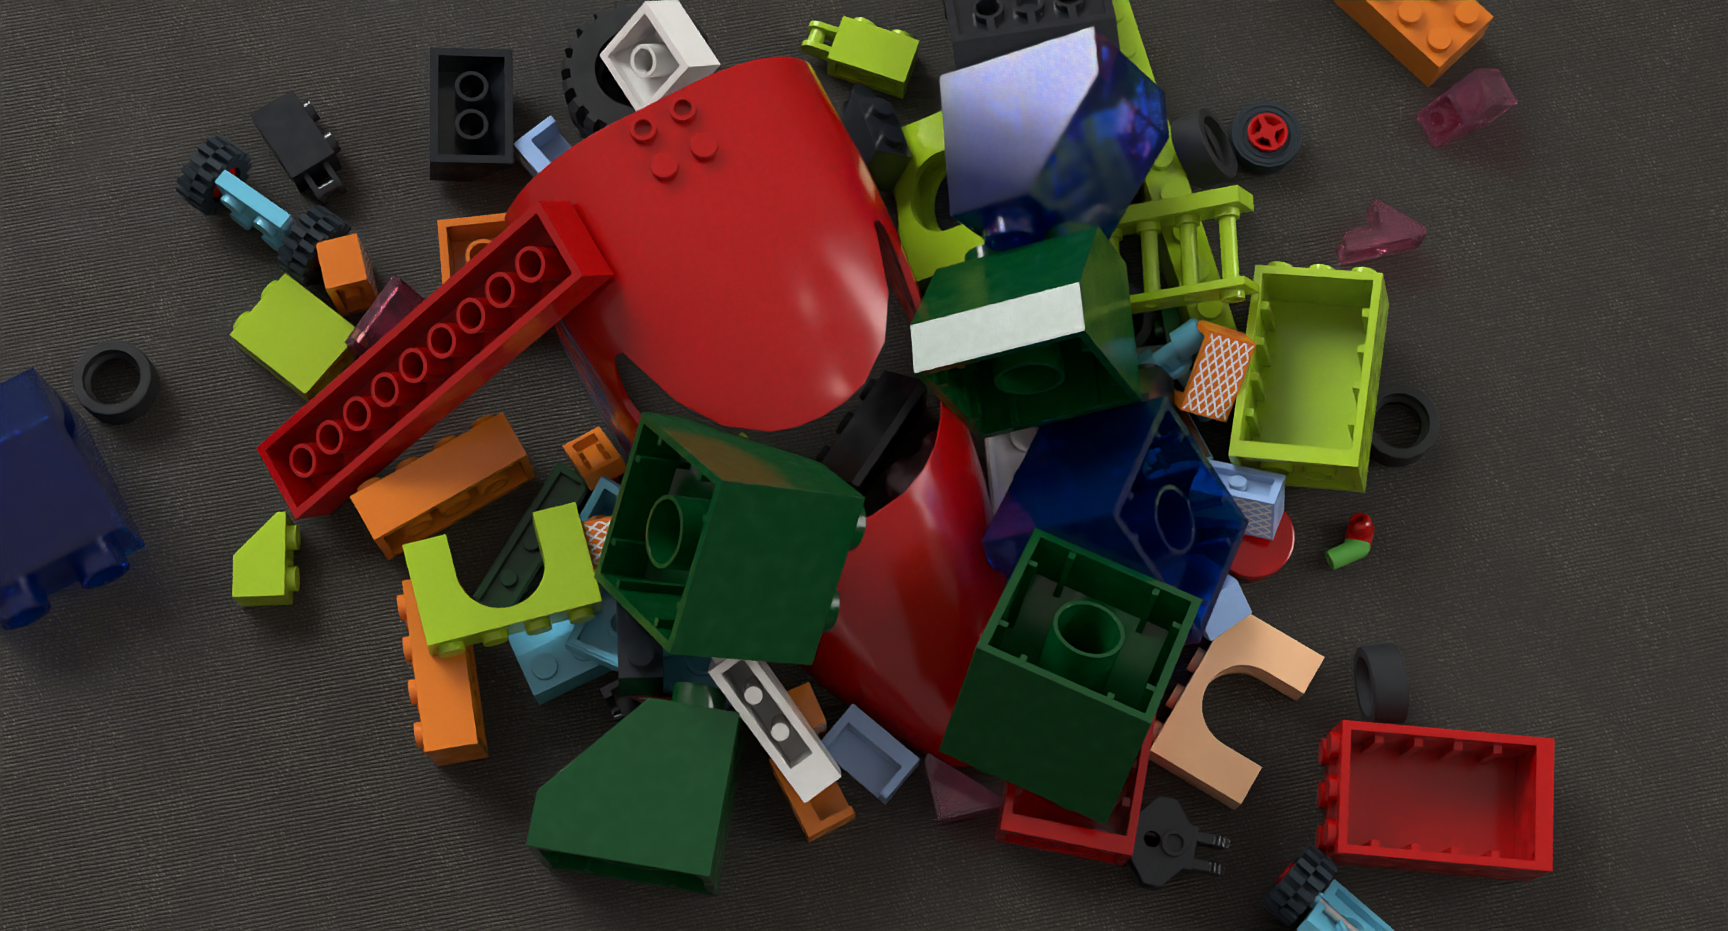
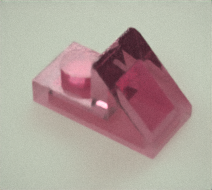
(1389, 234)

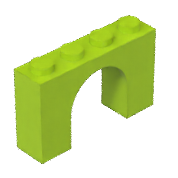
(915, 195)
(457, 621)

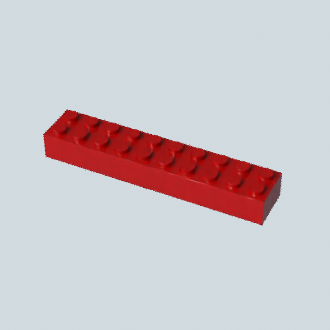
(435, 358)

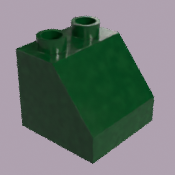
(1029, 333)
(728, 543)
(1069, 675)
(648, 796)

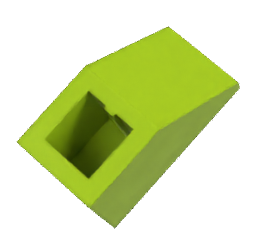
(265, 564)

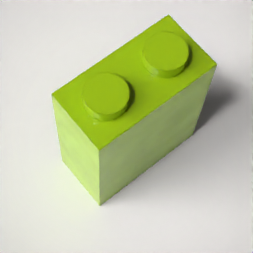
(295, 337)

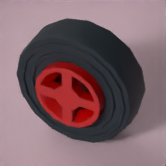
(1272, 124)

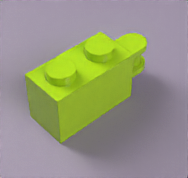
(865, 53)

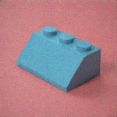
(549, 665)

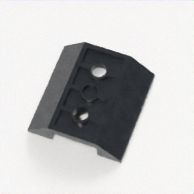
(1020, 25)

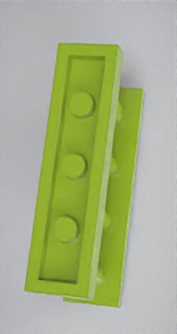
(1186, 213)

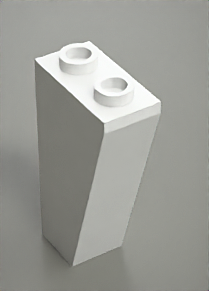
(776, 724)

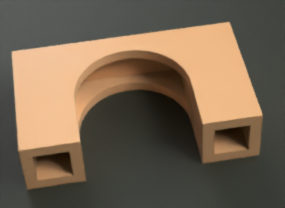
(1185, 742)

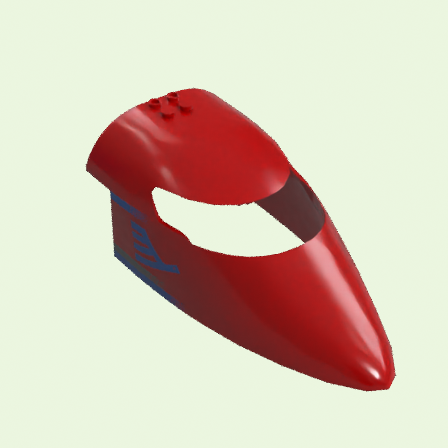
(761, 300)

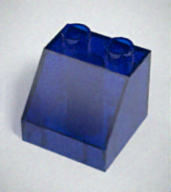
(1049, 138)
(1129, 491)
(56, 503)

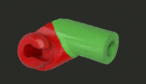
(1356, 542)

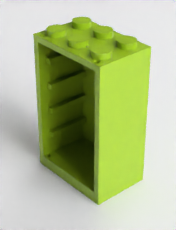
(1312, 375)

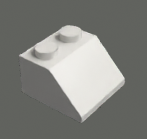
(658, 53)

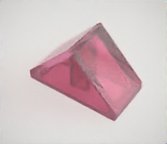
(956, 795)

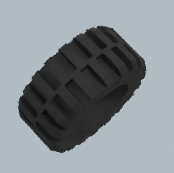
(585, 71)

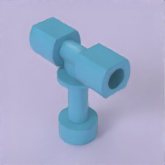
(1177, 354)

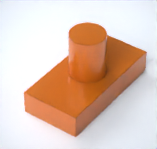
(594, 457)

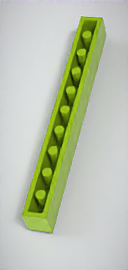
(1169, 180)

